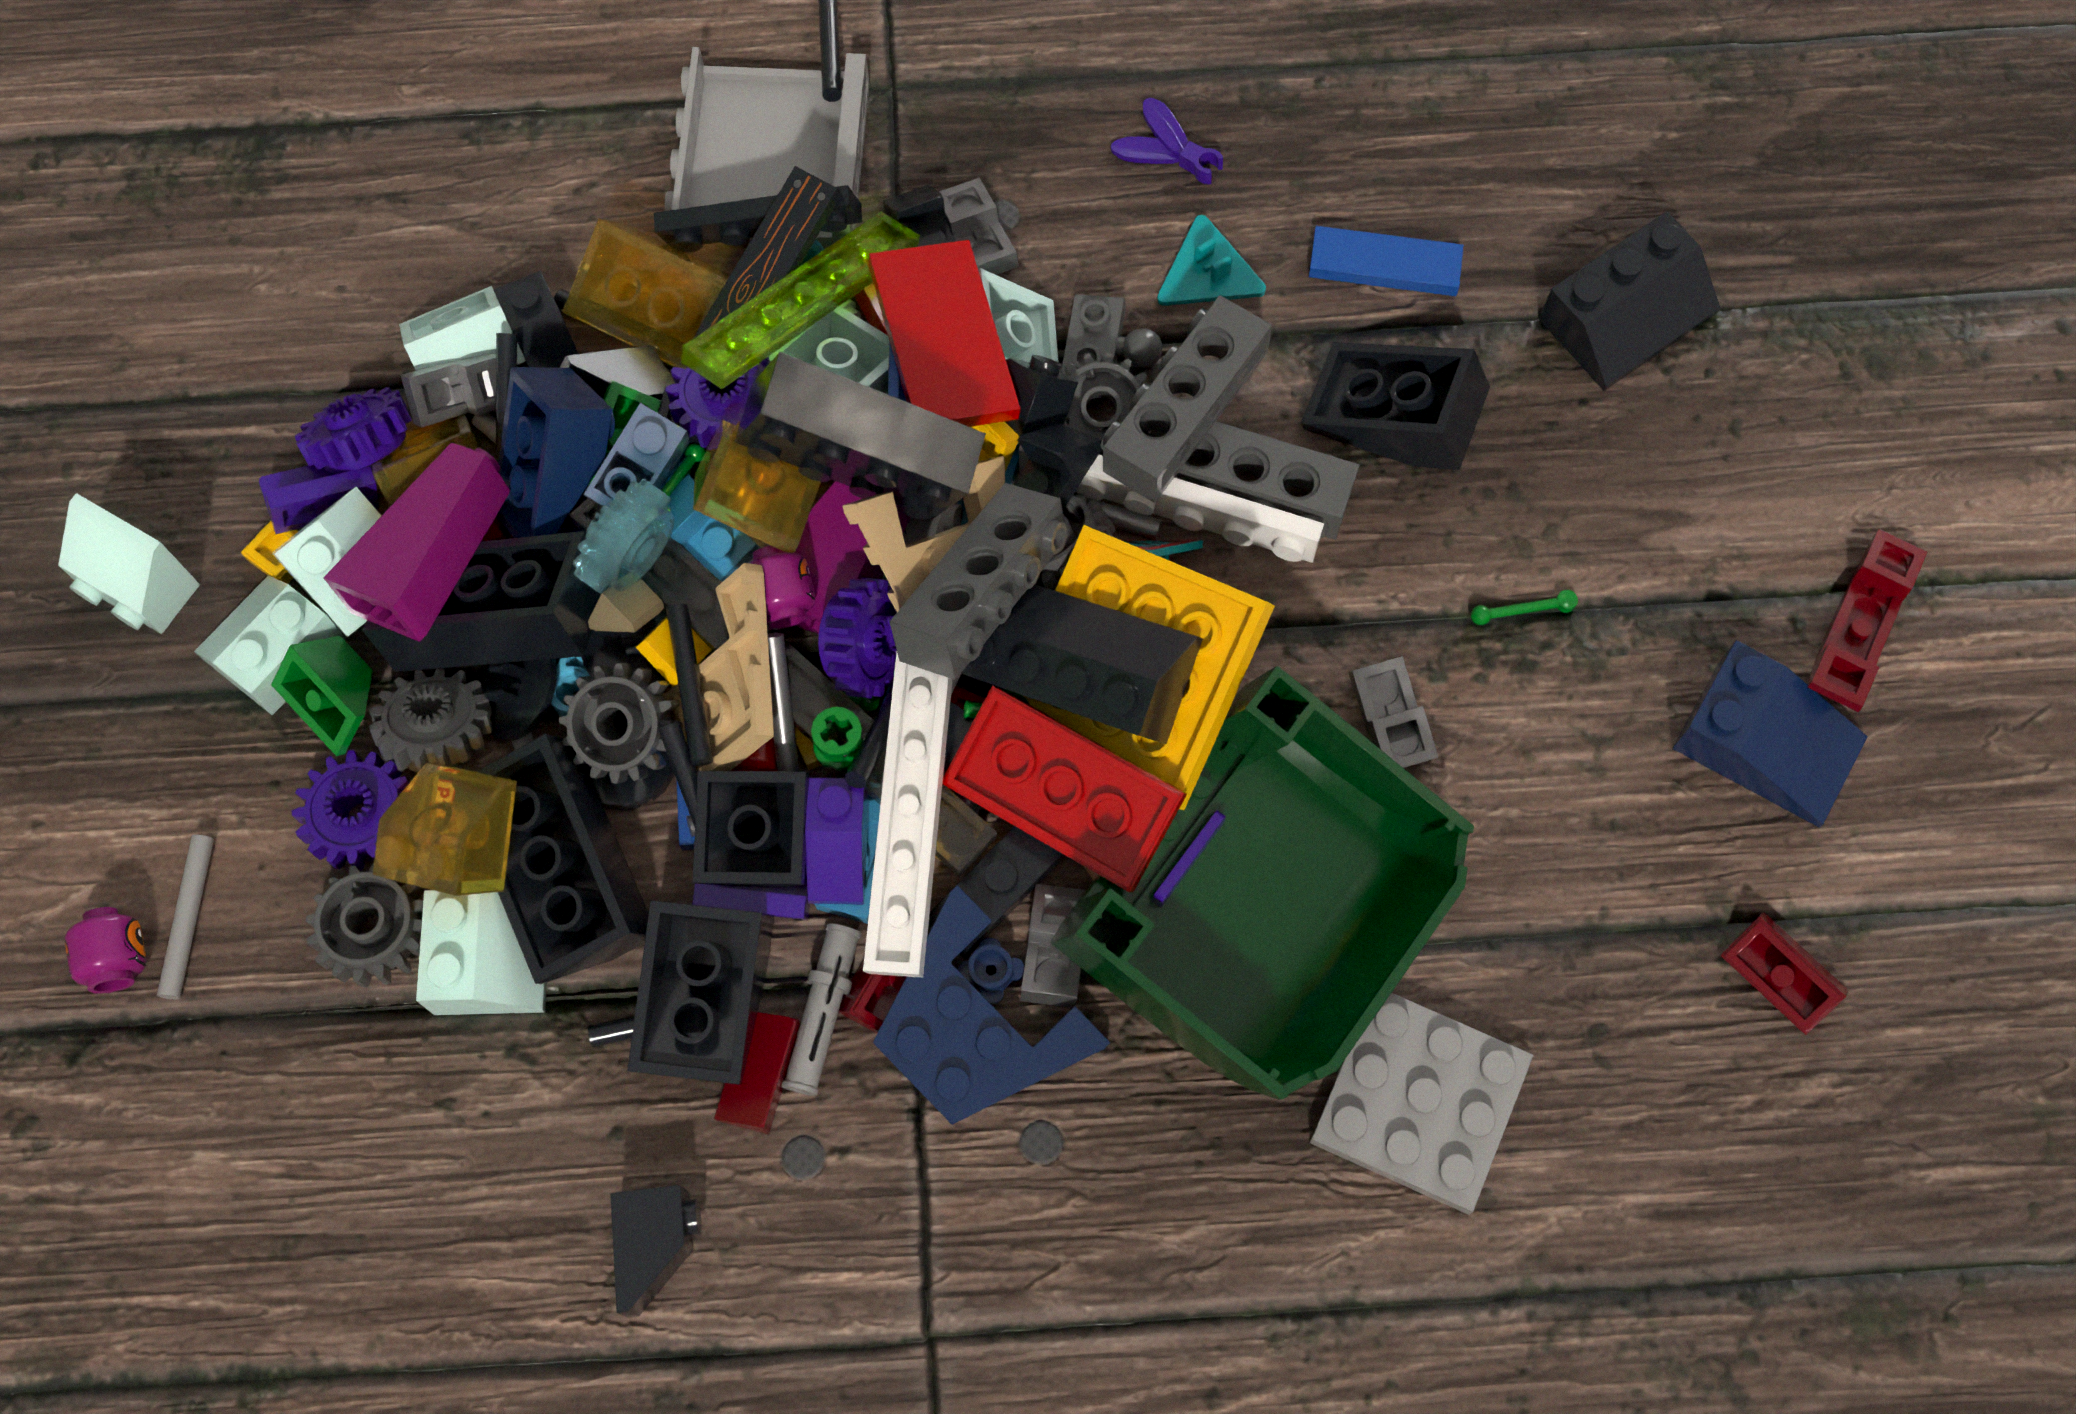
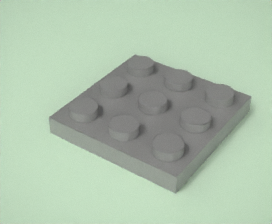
(1423, 1102)

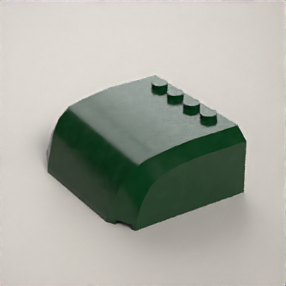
(1294, 907)

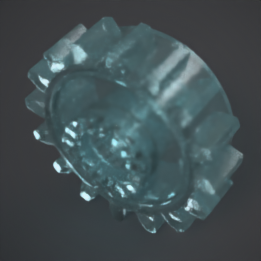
(625, 538)

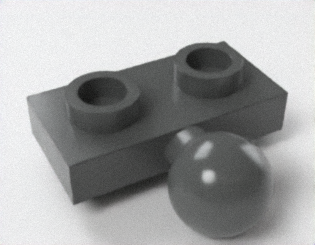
(1098, 328)

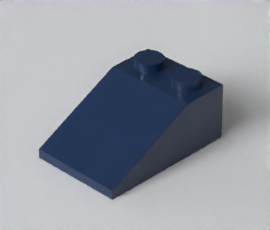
(549, 447)
(1771, 734)

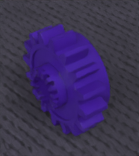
(692, 397)
(355, 431)
(858, 638)
(334, 796)

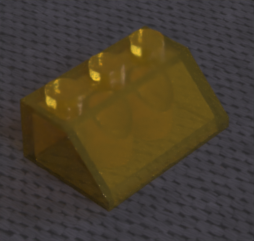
(643, 290)

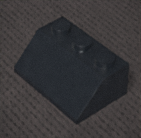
(1632, 301)

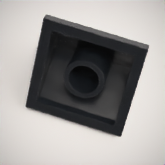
(750, 828)

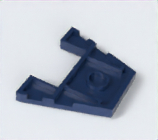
(956, 1041)

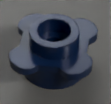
(991, 954)

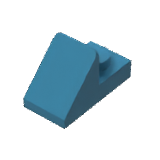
(708, 540)

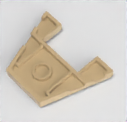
(911, 563)
(736, 674)

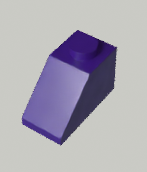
(836, 841)

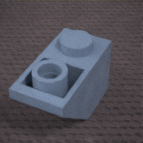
(644, 450)

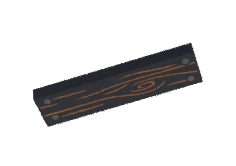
(778, 242)

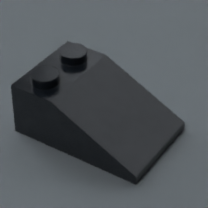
(1400, 401)
(699, 991)

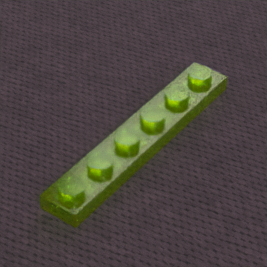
(793, 302)

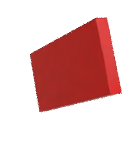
(944, 333)
(1063, 788)

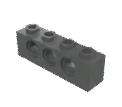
(1152, 462)
(1278, 467)
(979, 581)

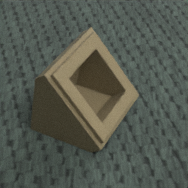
(625, 609)

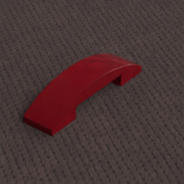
(1864, 620)

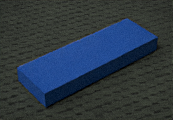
(1386, 261)

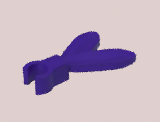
(1168, 146)

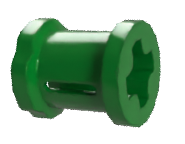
(846, 726)

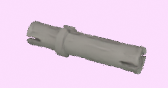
(821, 1010)

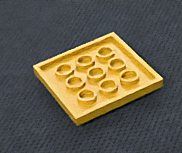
(1182, 599)

